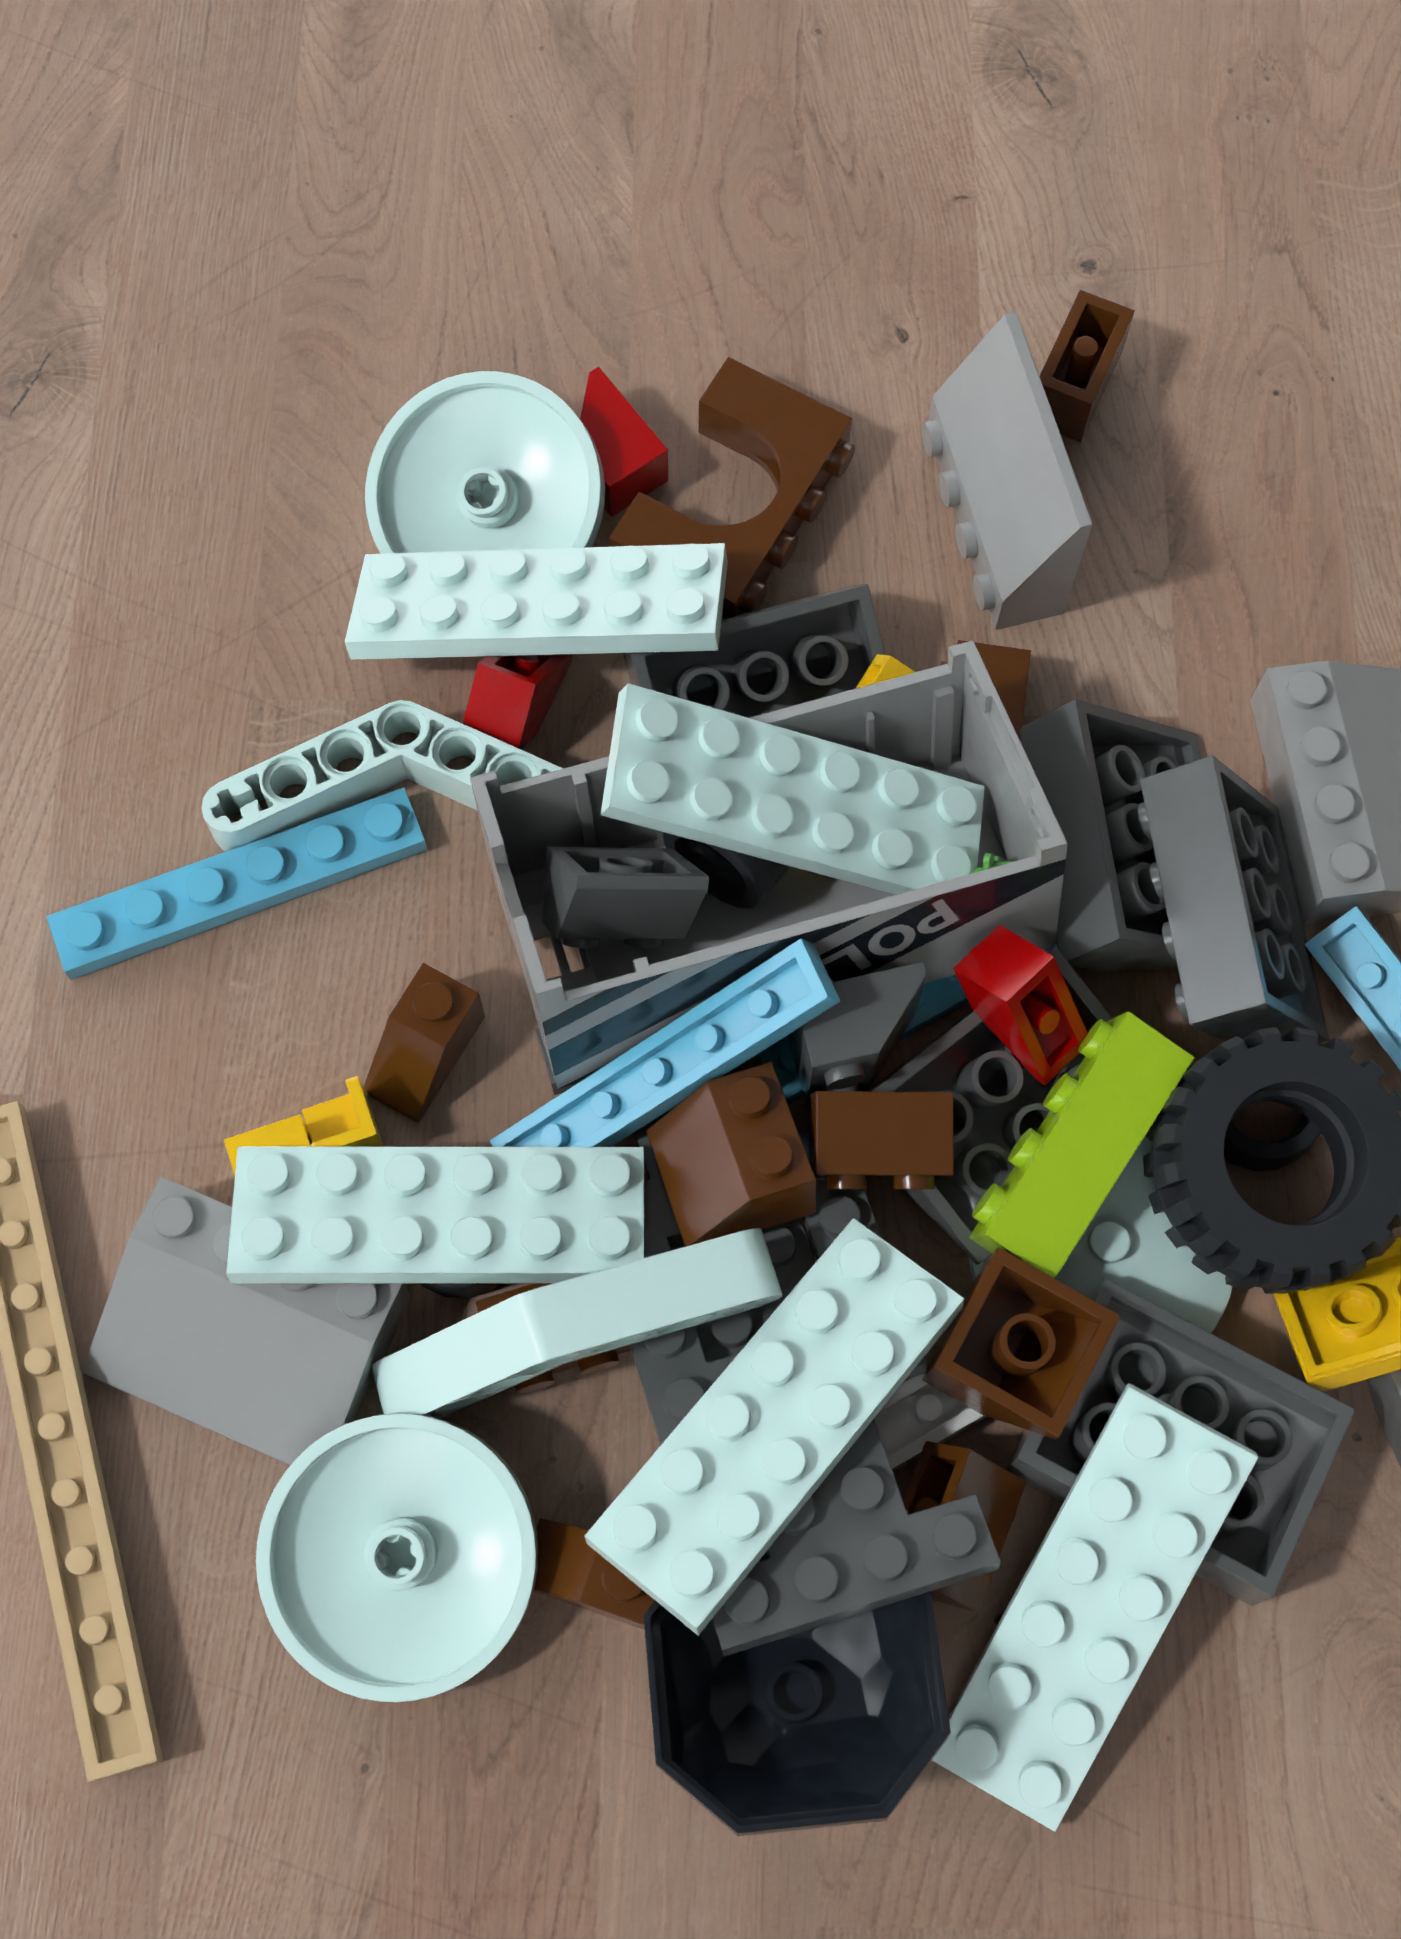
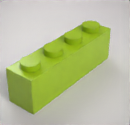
(1082, 1143)

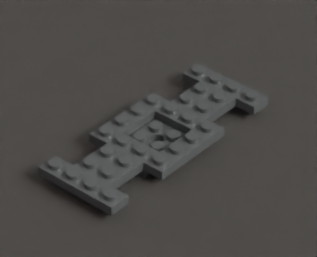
(853, 1536)

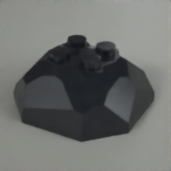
(800, 1726)

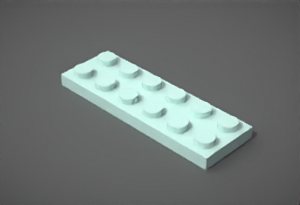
(539, 602)
(787, 795)
(434, 1214)
(774, 1425)
(1093, 1605)

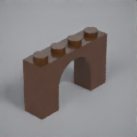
(792, 440)

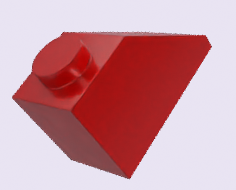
(627, 447)
(514, 695)
(1023, 1001)

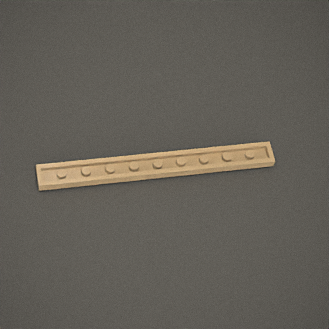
(66, 1477)

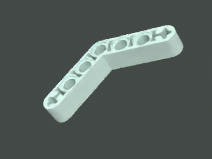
(381, 768)
(577, 1321)

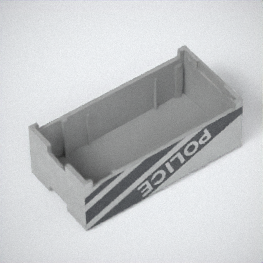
(929, 719)

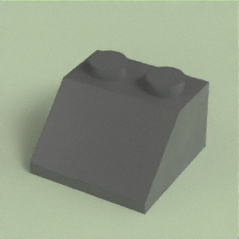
(620, 895)
(856, 1036)

